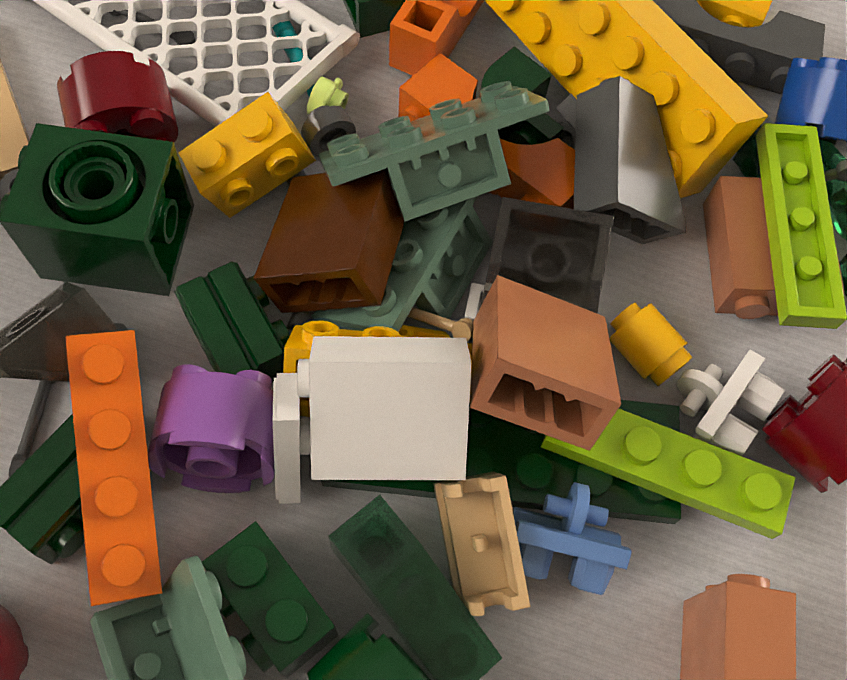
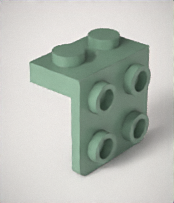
(170, 632)

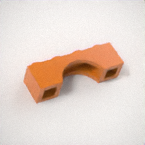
(426, 29)
(536, 172)
(113, 467)

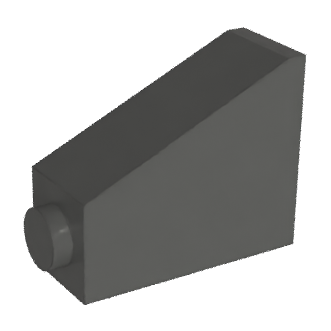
(625, 162)

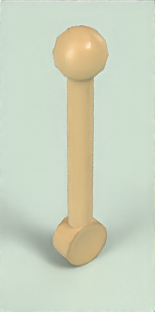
(460, 329)

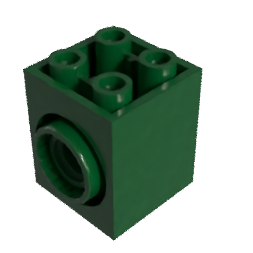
(99, 209)

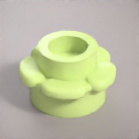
(327, 94)

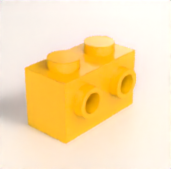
(246, 156)

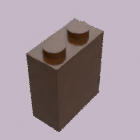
(331, 244)

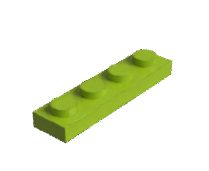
(800, 227)
(687, 472)

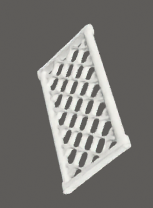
(189, 85)

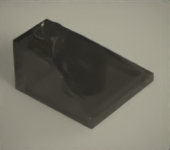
(36, 340)

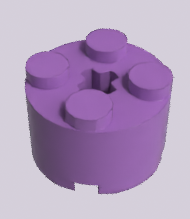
(214, 429)

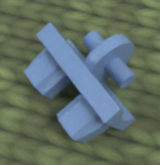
(593, 549)

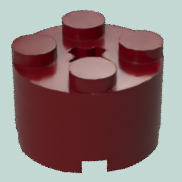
(118, 97)
(814, 429)

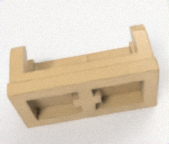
(482, 542)

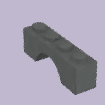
(750, 54)

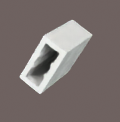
(386, 408)

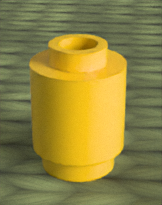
(649, 342)

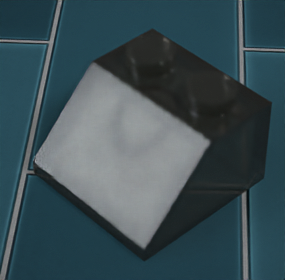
(551, 250)

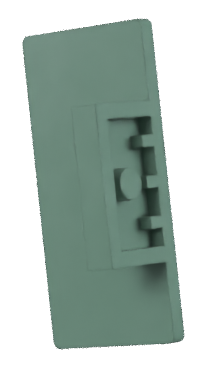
(440, 155)
(429, 269)

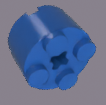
(816, 96)

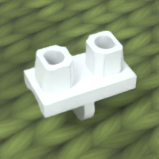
(744, 388)

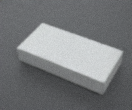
(286, 438)

